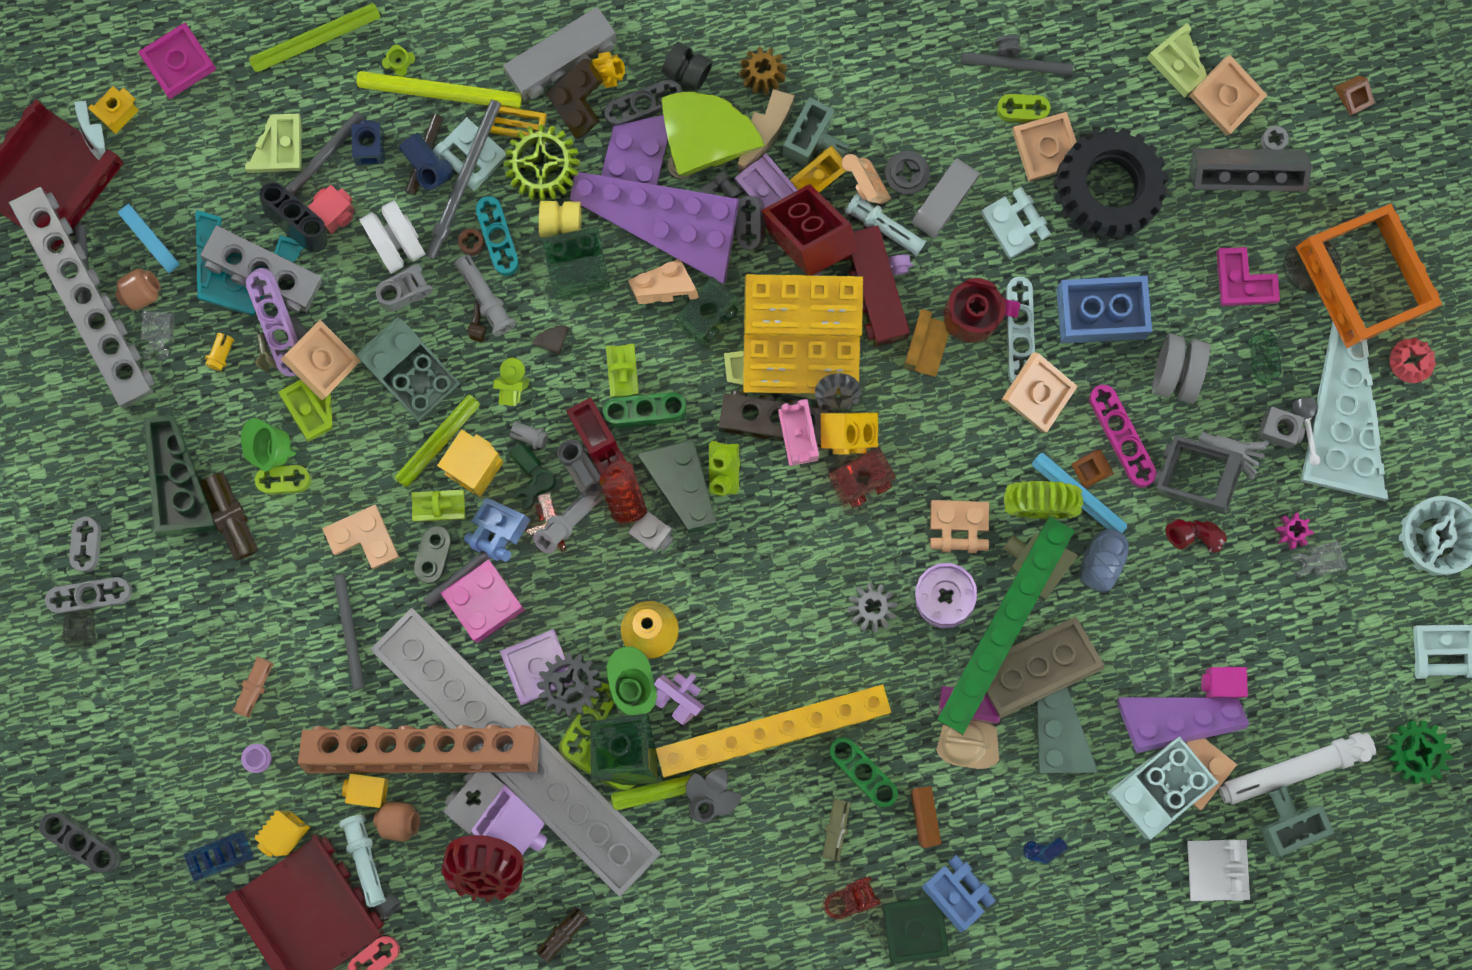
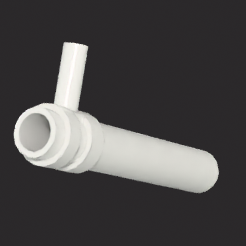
(1339, 754)

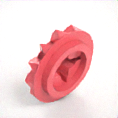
(1409, 372)

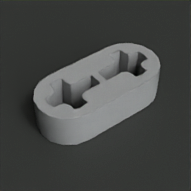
(78, 543)

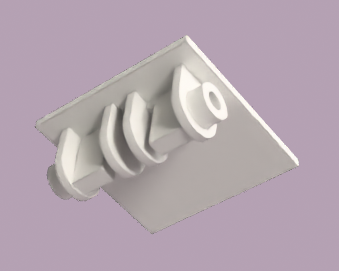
(1218, 870)

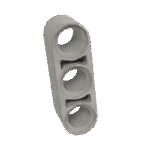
(945, 198)

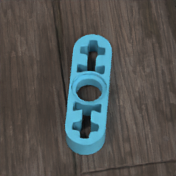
(148, 238)

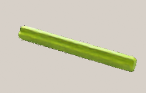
(314, 37)

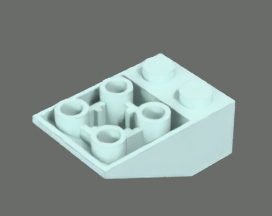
(1162, 788)

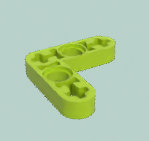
(583, 758)

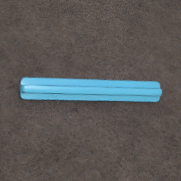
(1090, 503)

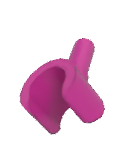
(1012, 308)

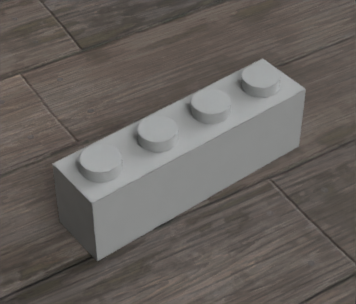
(559, 53)

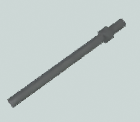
(441, 230)

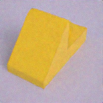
(821, 171)

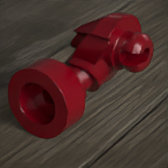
(1182, 534)

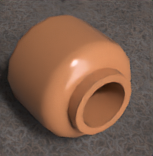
(137, 289)
(397, 821)

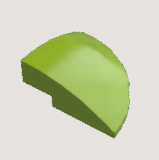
(706, 131)

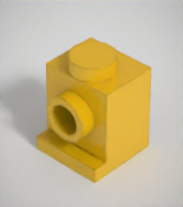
(118, 116)

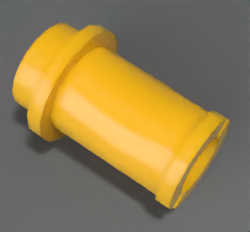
(219, 353)

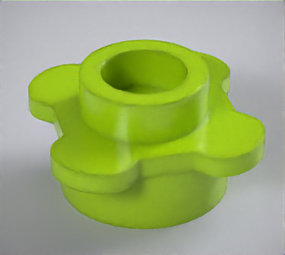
(397, 52)

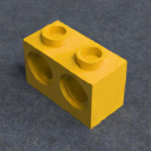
(849, 432)

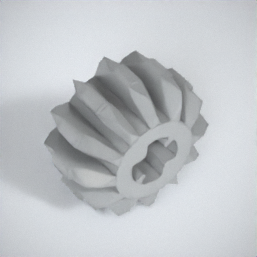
(871, 617)

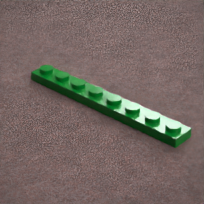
(1005, 625)

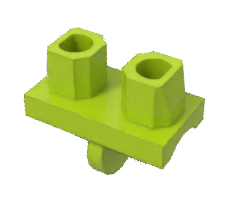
(622, 371)
(511, 382)
(723, 468)
(438, 505)

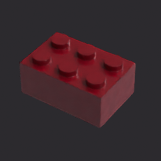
(810, 230)

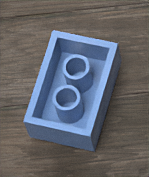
(1104, 309)

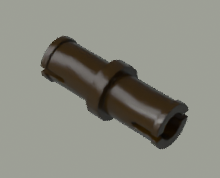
(561, 935)

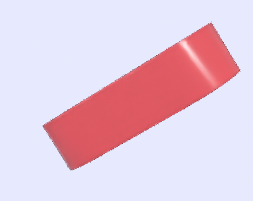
(373, 949)

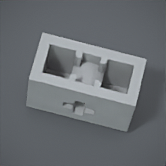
(458, 802)

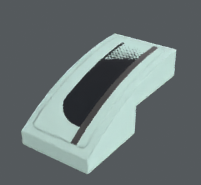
(91, 133)

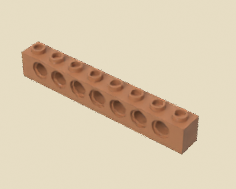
(520, 758)

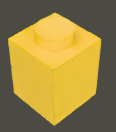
(365, 790)

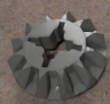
(915, 163)
(827, 387)

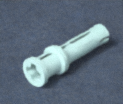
(873, 216)
(360, 847)

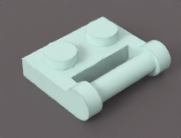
(462, 137)
(1442, 641)

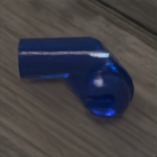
(1044, 853)

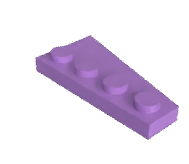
(1159, 721)

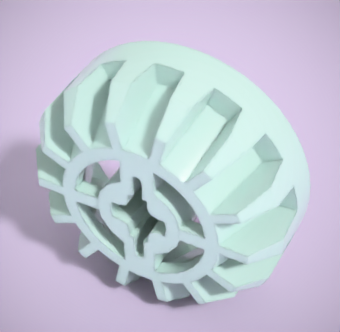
(1455, 527)

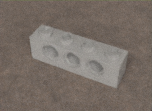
(224, 243)

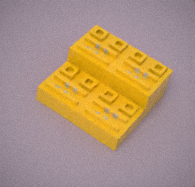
(800, 331)

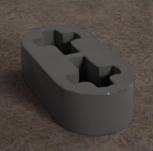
(756, 225)

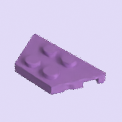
(637, 151)

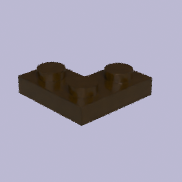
(570, 94)

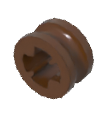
(464, 237)

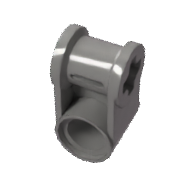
(404, 287)

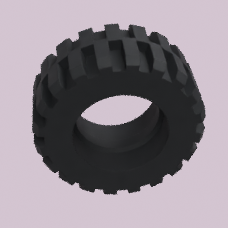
(1136, 159)

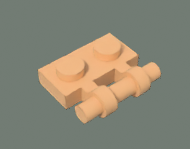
(959, 516)

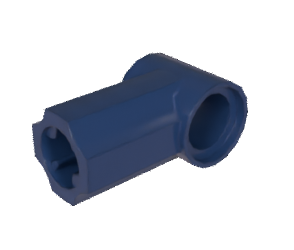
(430, 169)

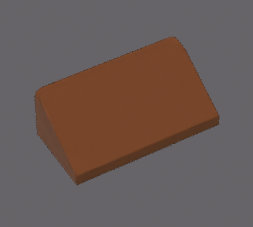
(925, 817)

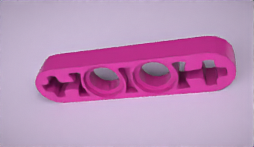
(1127, 433)

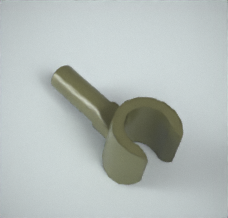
(264, 360)

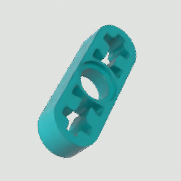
(510, 252)

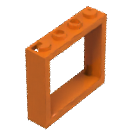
(1334, 292)

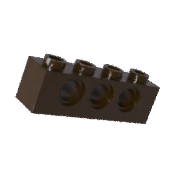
(762, 427)

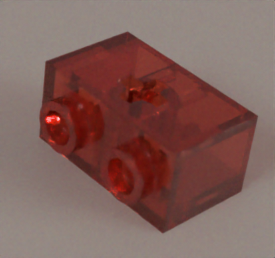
(872, 465)

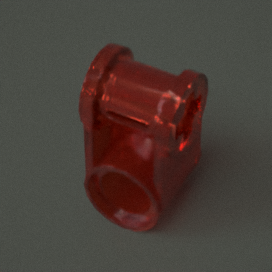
(852, 898)

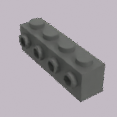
(1250, 169)

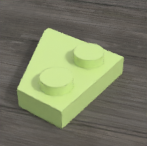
(1179, 61)
(278, 146)

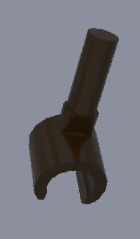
(476, 331)

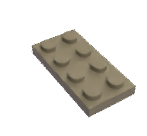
(1043, 667)

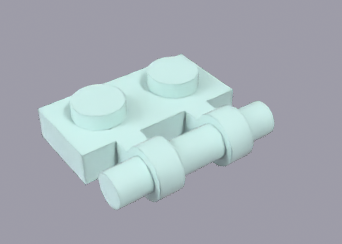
(1007, 226)

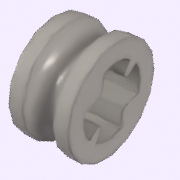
(1277, 132)

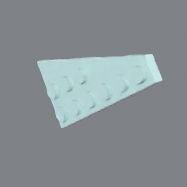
(1346, 425)

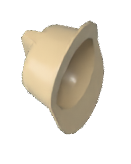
(973, 749)

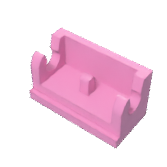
(798, 433)

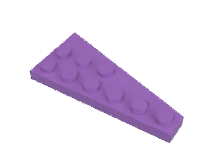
(678, 221)

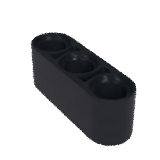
(288, 206)

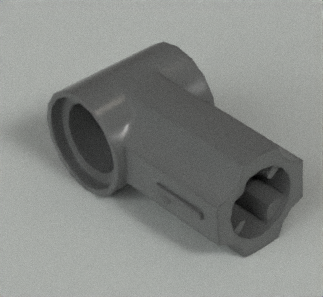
(580, 468)

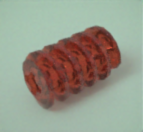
(622, 492)

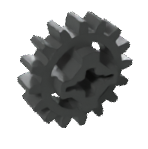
(564, 696)

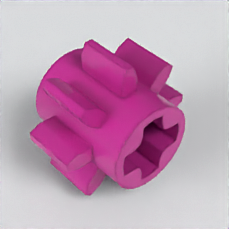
(1288, 536)

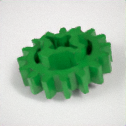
(1421, 763)

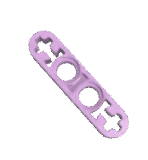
(271, 323)

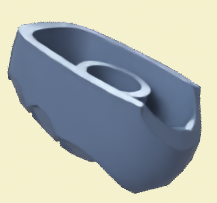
(1104, 560)

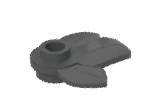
(713, 793)

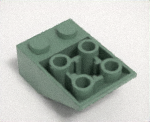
(407, 369)

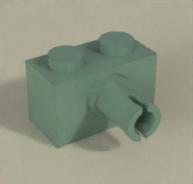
(811, 134)
(1294, 826)

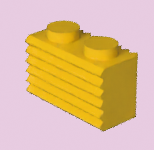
(281, 834)

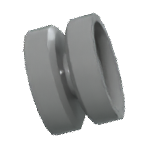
(1181, 368)

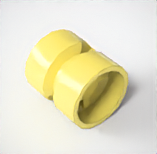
(559, 219)

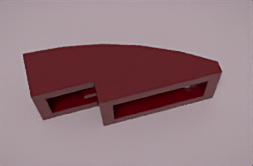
(595, 434)

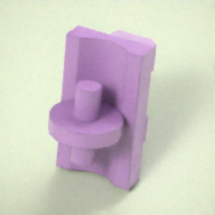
(688, 704)

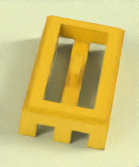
(517, 112)

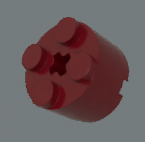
(988, 307)

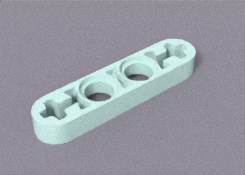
(1020, 331)

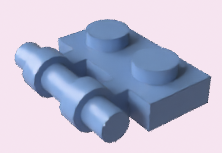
(501, 521)
(953, 898)

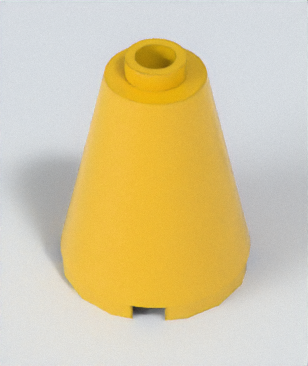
(652, 641)

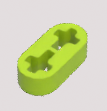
(1022, 101)
(283, 486)

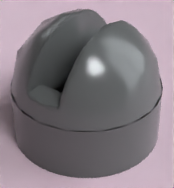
(389, 907)

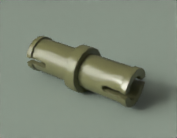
(836, 829)

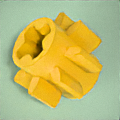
(609, 68)

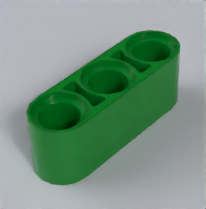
(656, 401)
(877, 776)

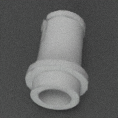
(529, 435)

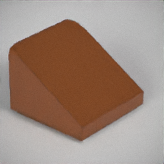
(1355, 94)
(1092, 468)

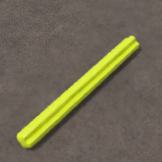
(437, 89)

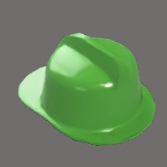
(265, 445)
(631, 681)

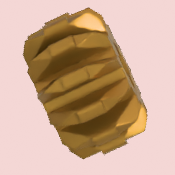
(769, 78)

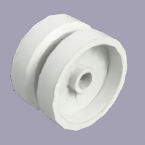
(393, 236)

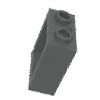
(1234, 464)

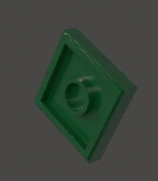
(914, 930)

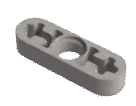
(66, 591)

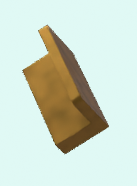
(926, 345)

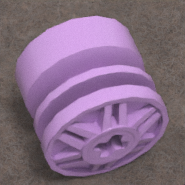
(946, 578)

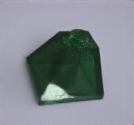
(623, 750)

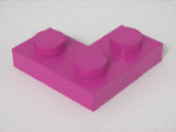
(1238, 286)

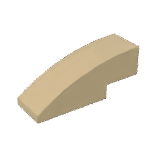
(769, 125)

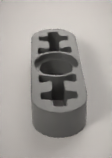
(620, 103)

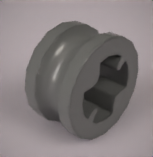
(1008, 45)

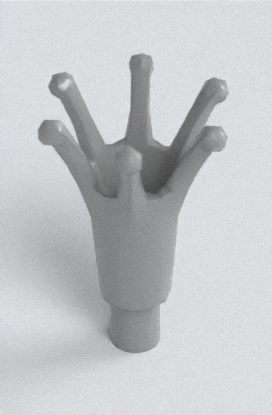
(1238, 446)

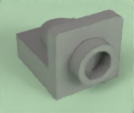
(652, 533)

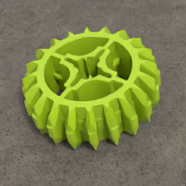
(529, 161)
(1043, 500)

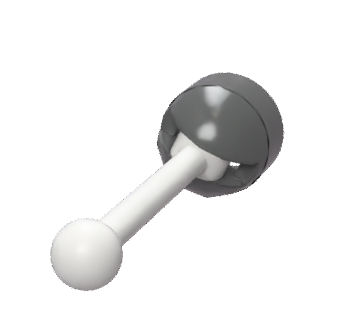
(1307, 408)

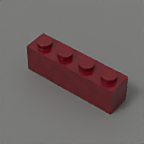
(880, 294)

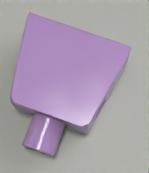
(511, 821)

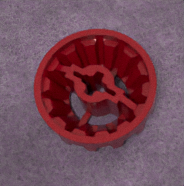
(482, 867)

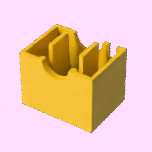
(471, 462)

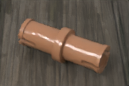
(253, 687)

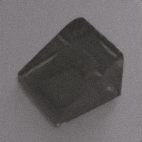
(79, 629)

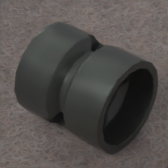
(686, 66)

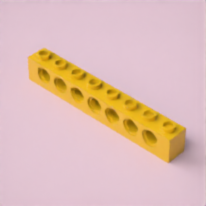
(773, 731)

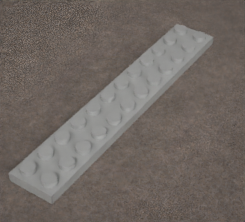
(555, 791)

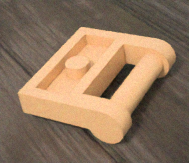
(869, 183)

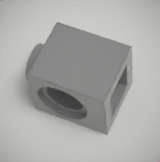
(1269, 430)

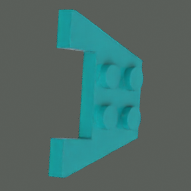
(219, 288)

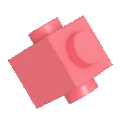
(333, 208)

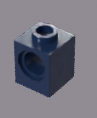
(368, 154)

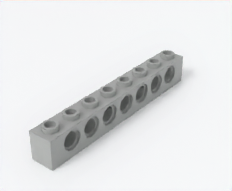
(28, 211)

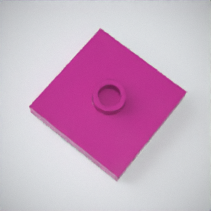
(177, 60)

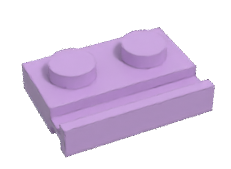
(765, 181)

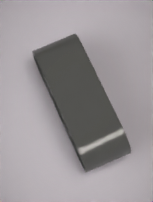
(67, 841)

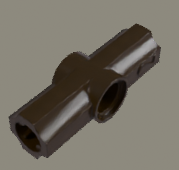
(229, 516)

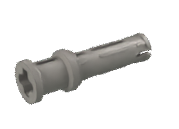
(490, 305)
(561, 526)

